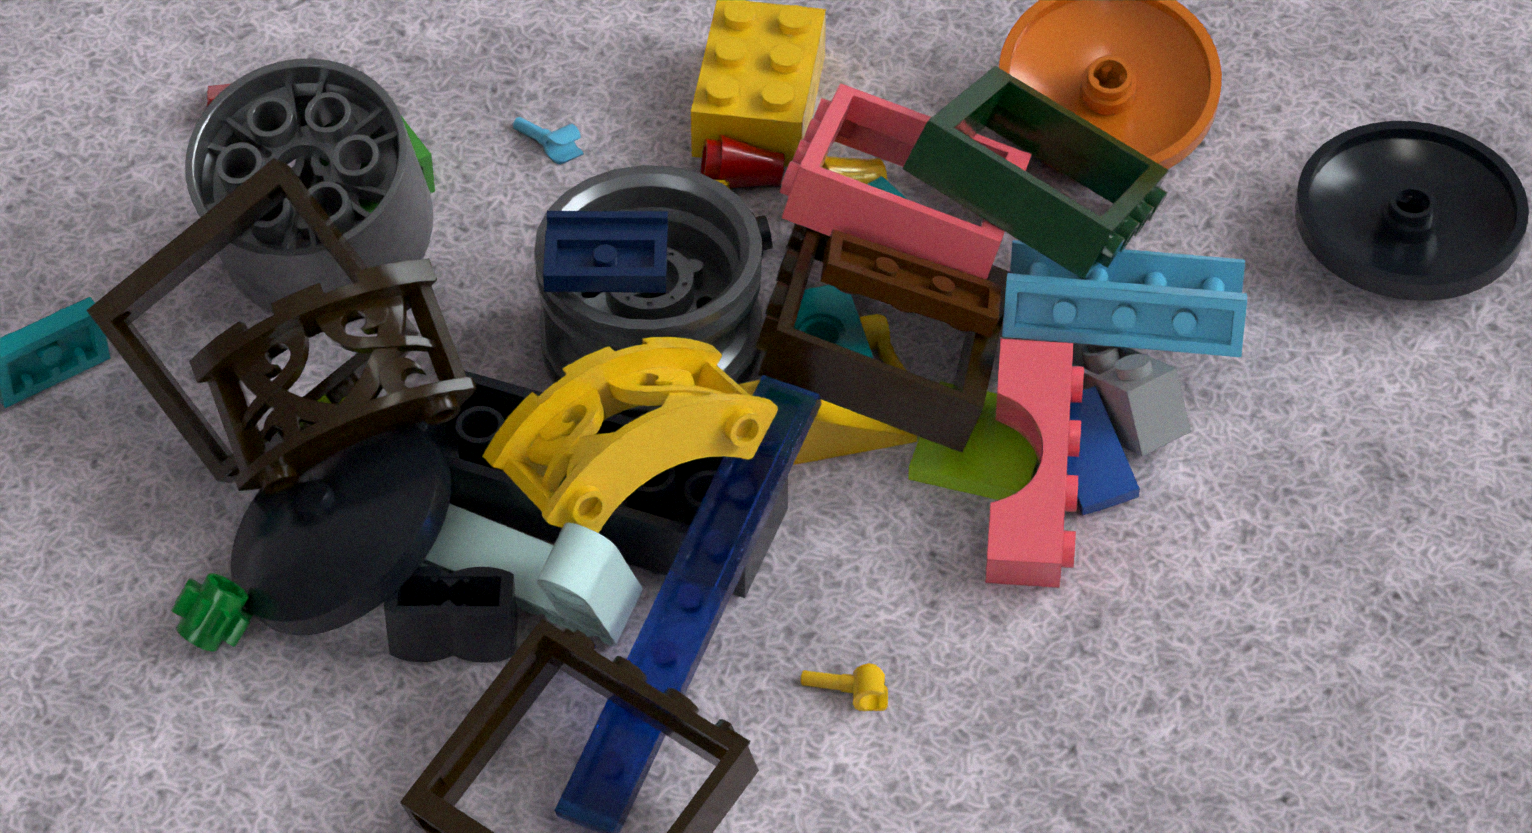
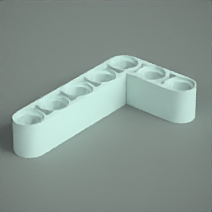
(573, 583)

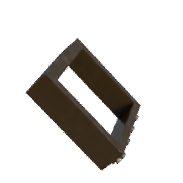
(182, 258)
(863, 382)
(517, 687)

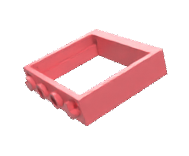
(833, 201)

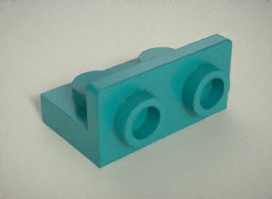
(50, 352)

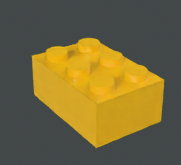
(759, 75)

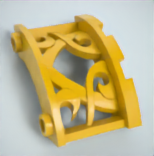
(557, 431)

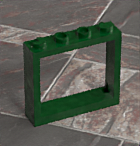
(1019, 201)

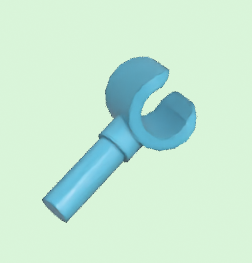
(557, 144)

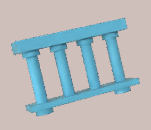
(1134, 303)

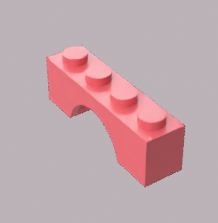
(1028, 527)

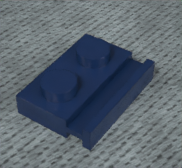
(606, 251)

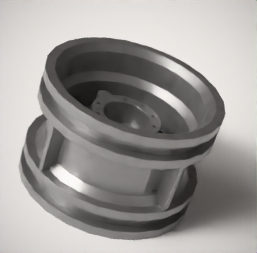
(709, 281)

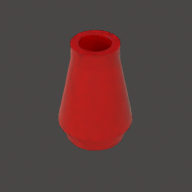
(741, 163)

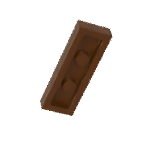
(911, 283)

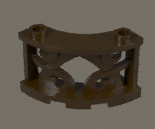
(246, 356)

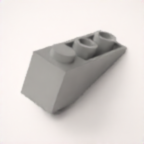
(1138, 395)

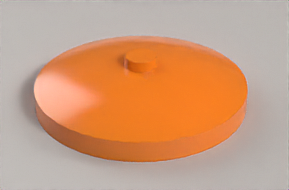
(1125, 67)

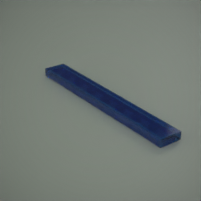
(688, 610)

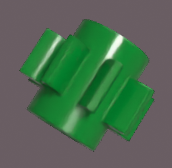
(212, 612)

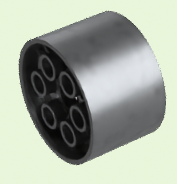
(308, 115)

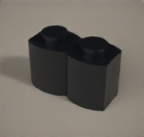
(453, 614)

